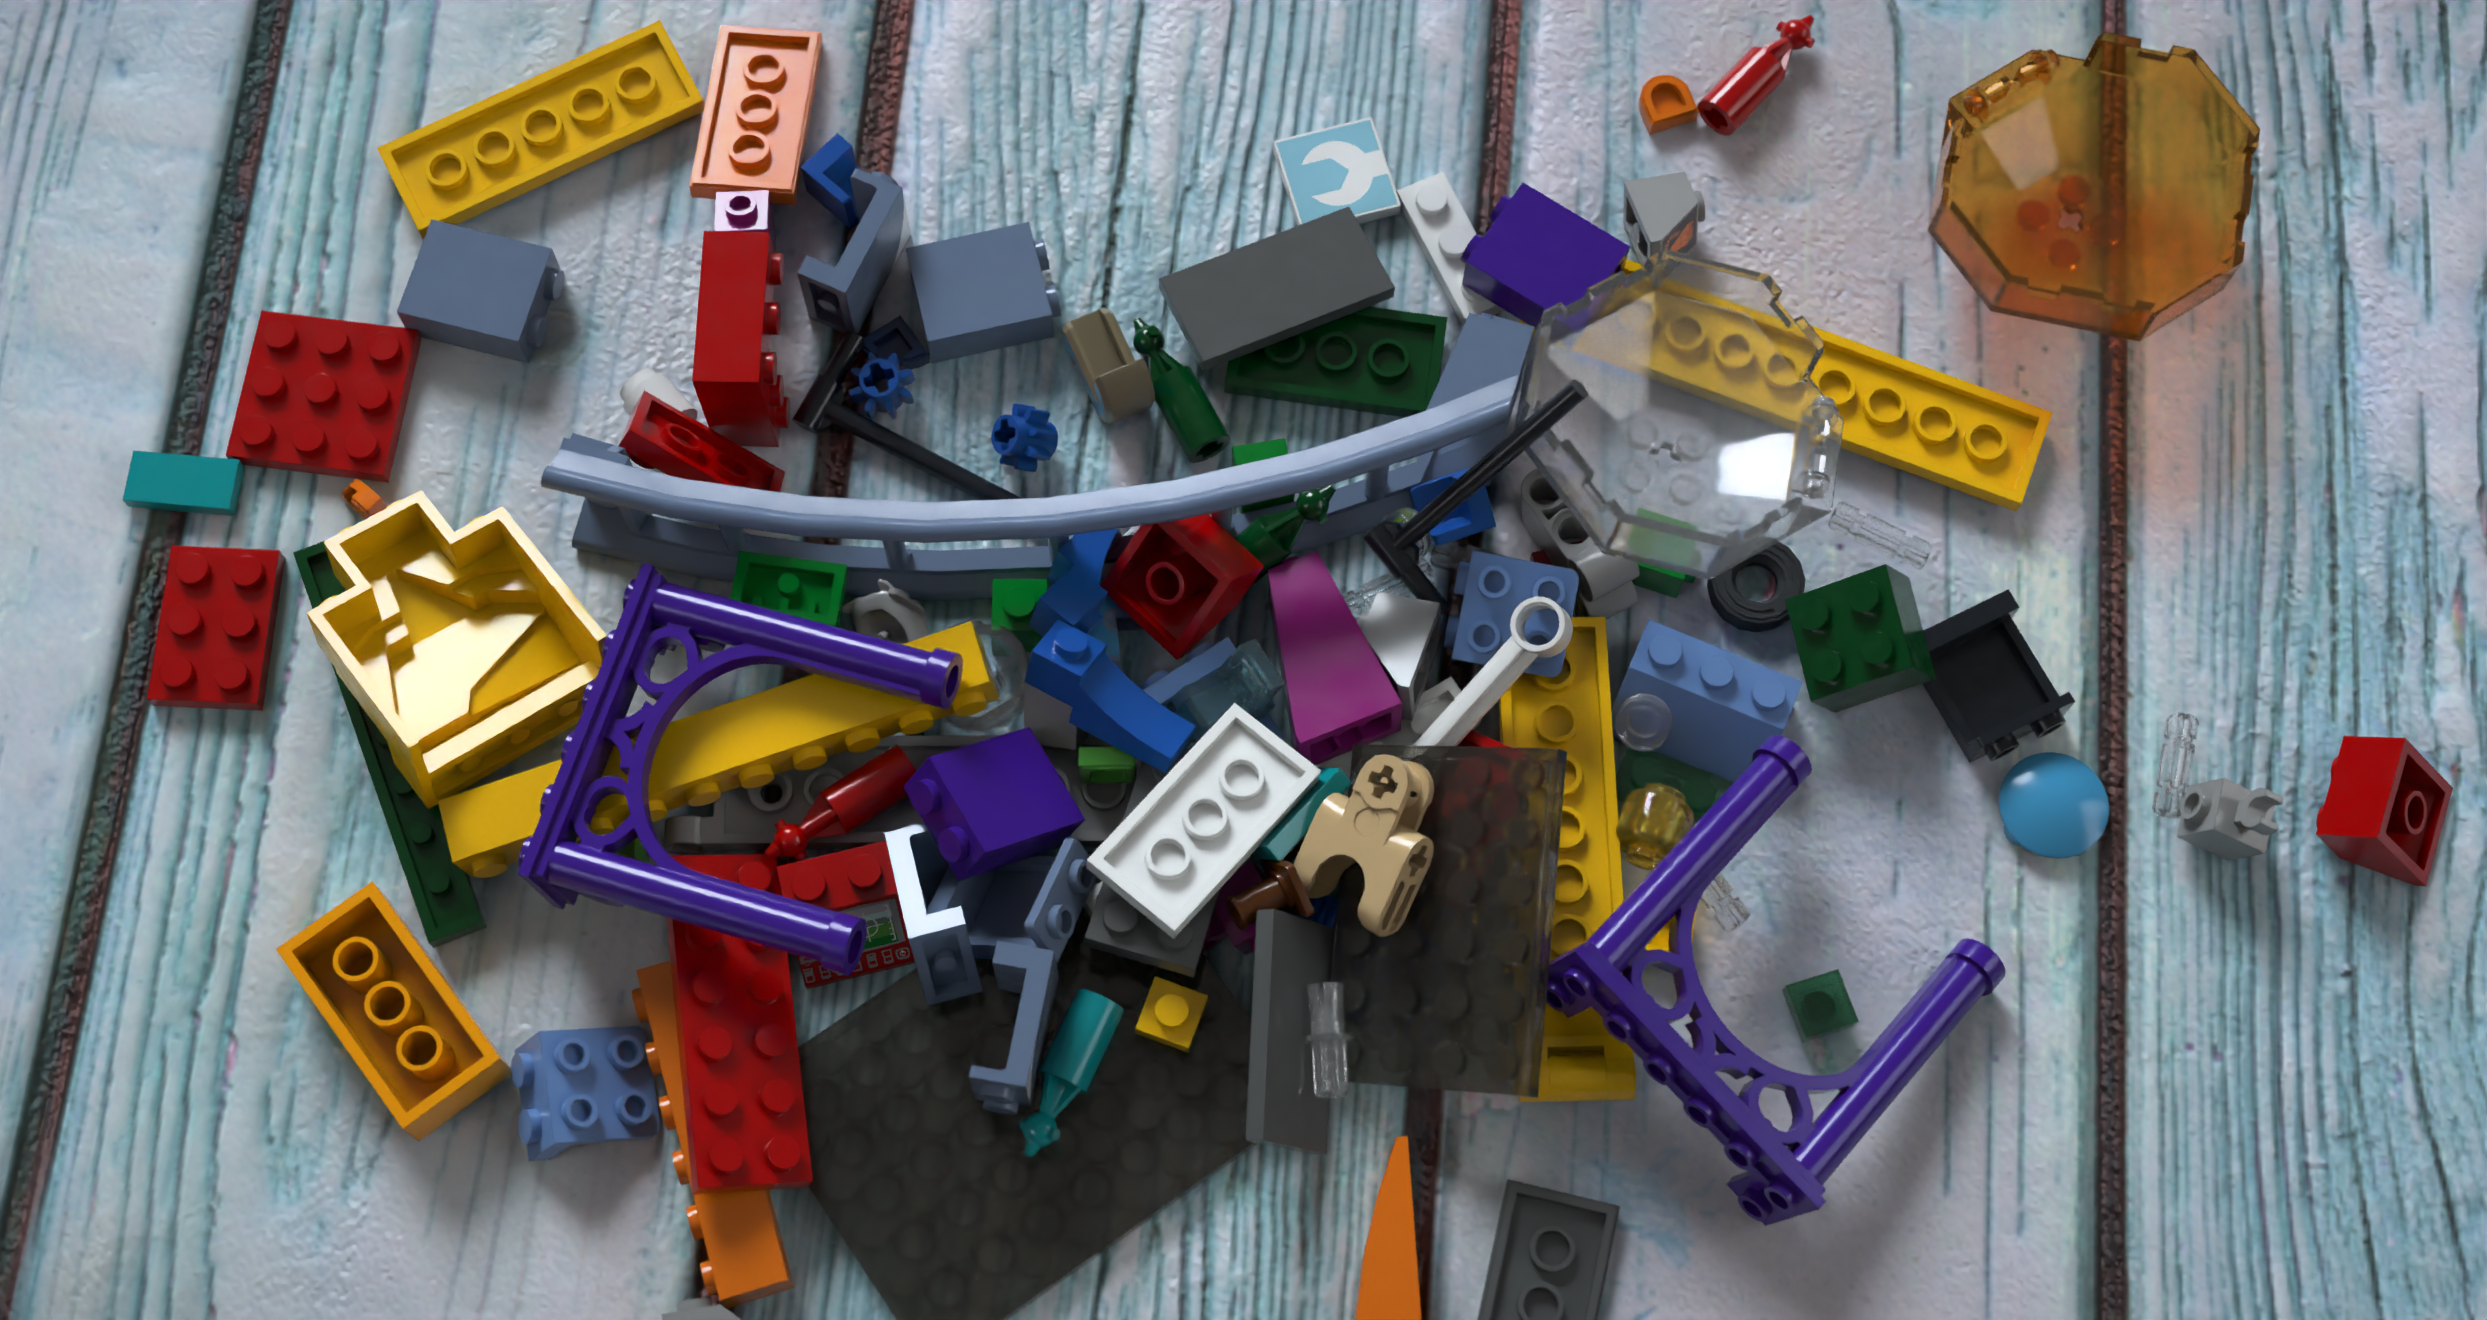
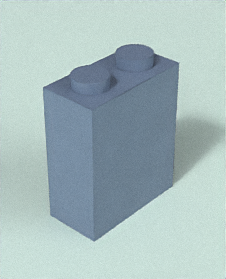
(481, 291)
(983, 292)

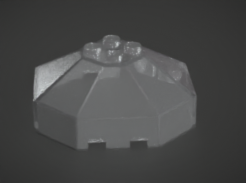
(1691, 365)

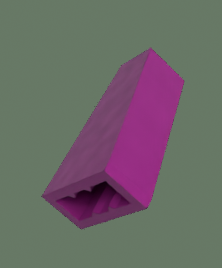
(1330, 672)

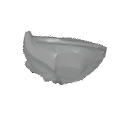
(888, 615)

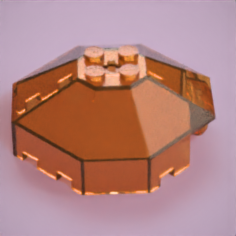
(2127, 141)

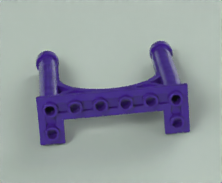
(657, 620)
(1782, 1167)

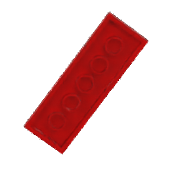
(738, 1048)

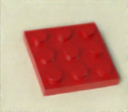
(324, 396)

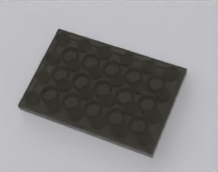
(1466, 975)

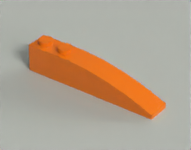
(1389, 1262)

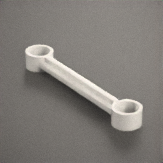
(1497, 675)

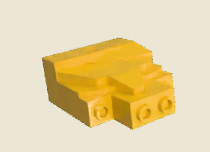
(455, 641)

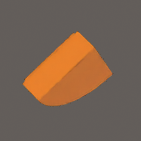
(363, 499)

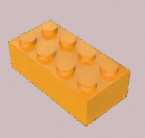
(394, 1011)

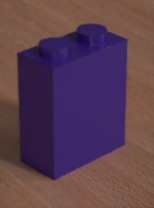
(1538, 256)
(993, 803)

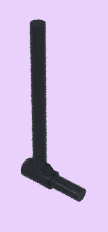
(826, 407)
(1397, 544)

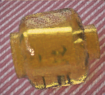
(1652, 824)

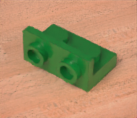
(791, 586)

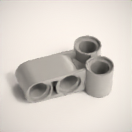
(1604, 580)

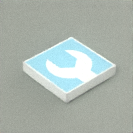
(1335, 171)

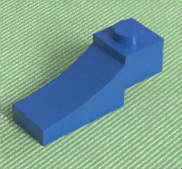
(1076, 583)
(1104, 699)

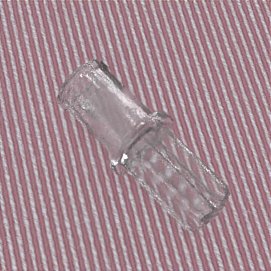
(1328, 1040)

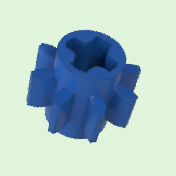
(878, 370)
(1024, 437)

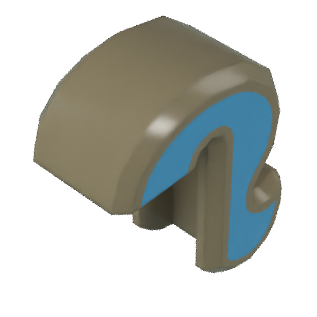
(1107, 367)

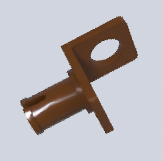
(1278, 891)

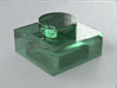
(1820, 1005)

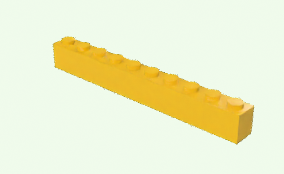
(720, 751)

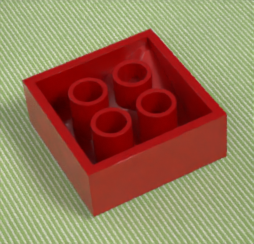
(732, 342)

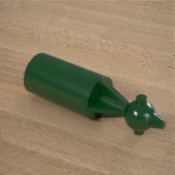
(1181, 398)
(1274, 535)

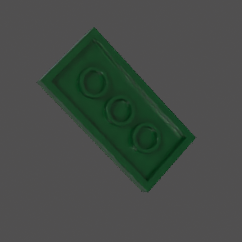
(1357, 363)

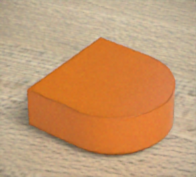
(1666, 104)

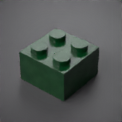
(1860, 638)

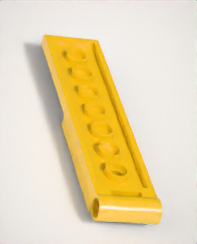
(1576, 716)

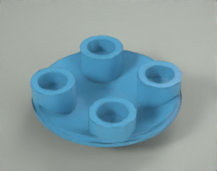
(2053, 805)

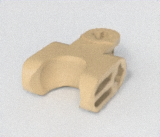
(1380, 834)

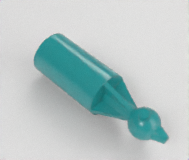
(1071, 1063)

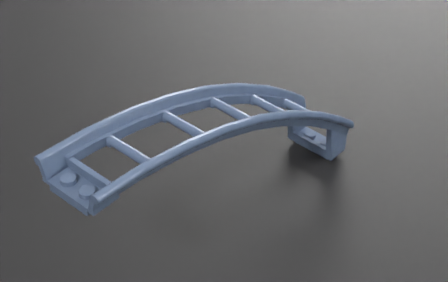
(1455, 431)

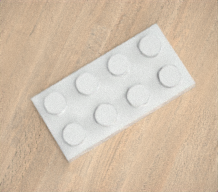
(1203, 820)

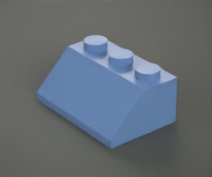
(1716, 699)

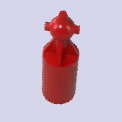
(1753, 78)
(847, 803)

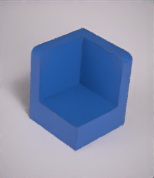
(828, 179)
(1469, 518)

